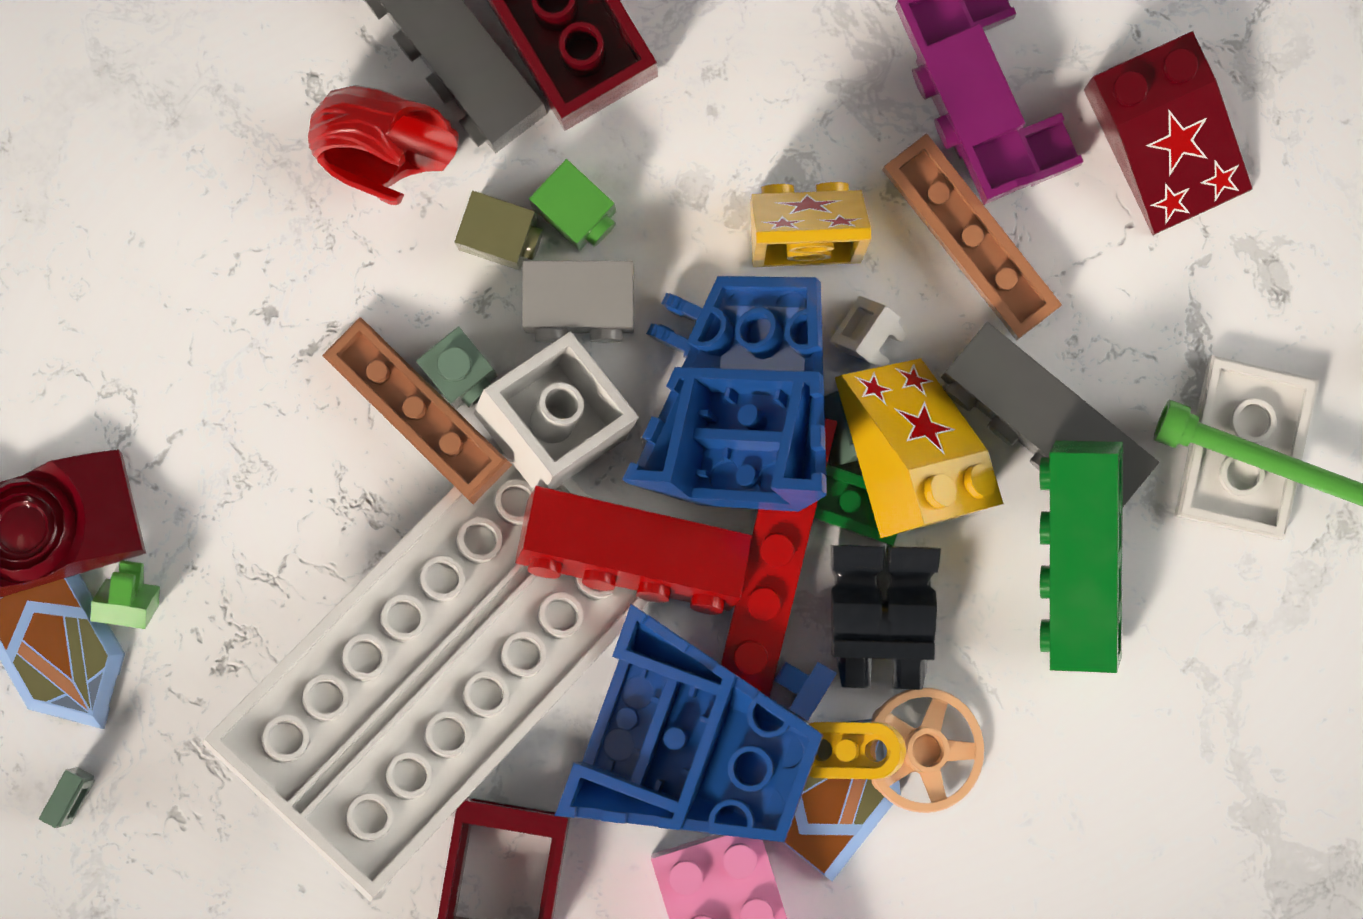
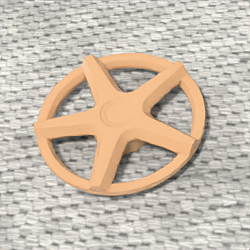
(929, 750)

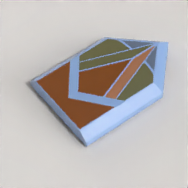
(57, 654)
(836, 816)

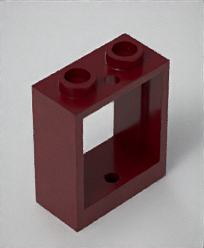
(509, 818)

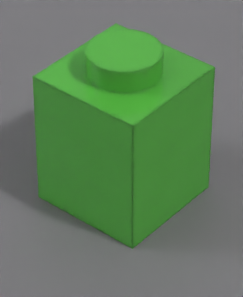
(574, 206)

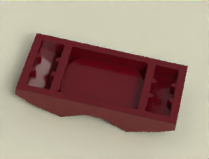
(66, 520)

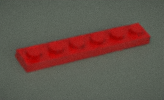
(769, 590)

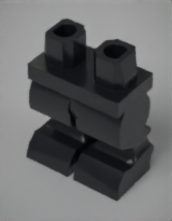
(878, 628)

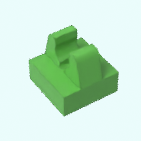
(126, 598)

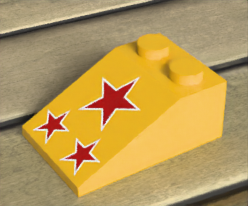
(808, 226)
(914, 448)

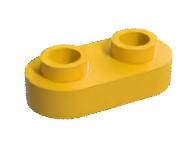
(852, 753)

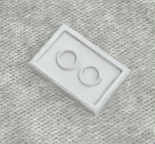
(1262, 408)

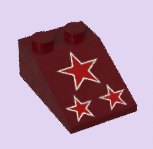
(1170, 132)

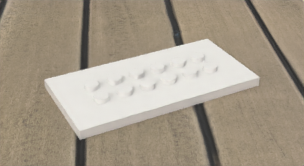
(417, 684)

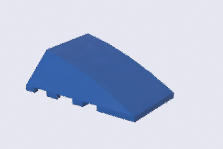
(745, 403)
(689, 745)

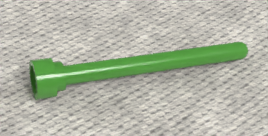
(1182, 427)

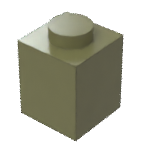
(498, 231)

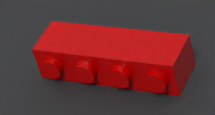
(633, 550)

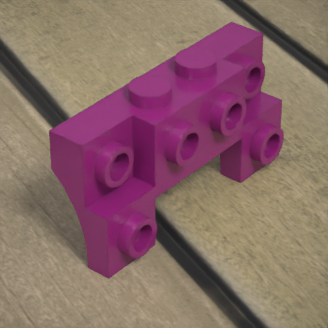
(975, 99)

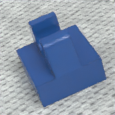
(808, 688)

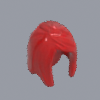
(378, 139)

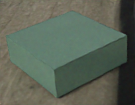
(67, 797)

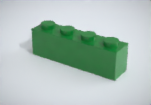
(1084, 555)

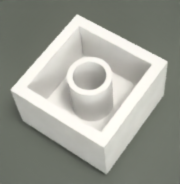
(555, 413)

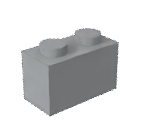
(578, 299)

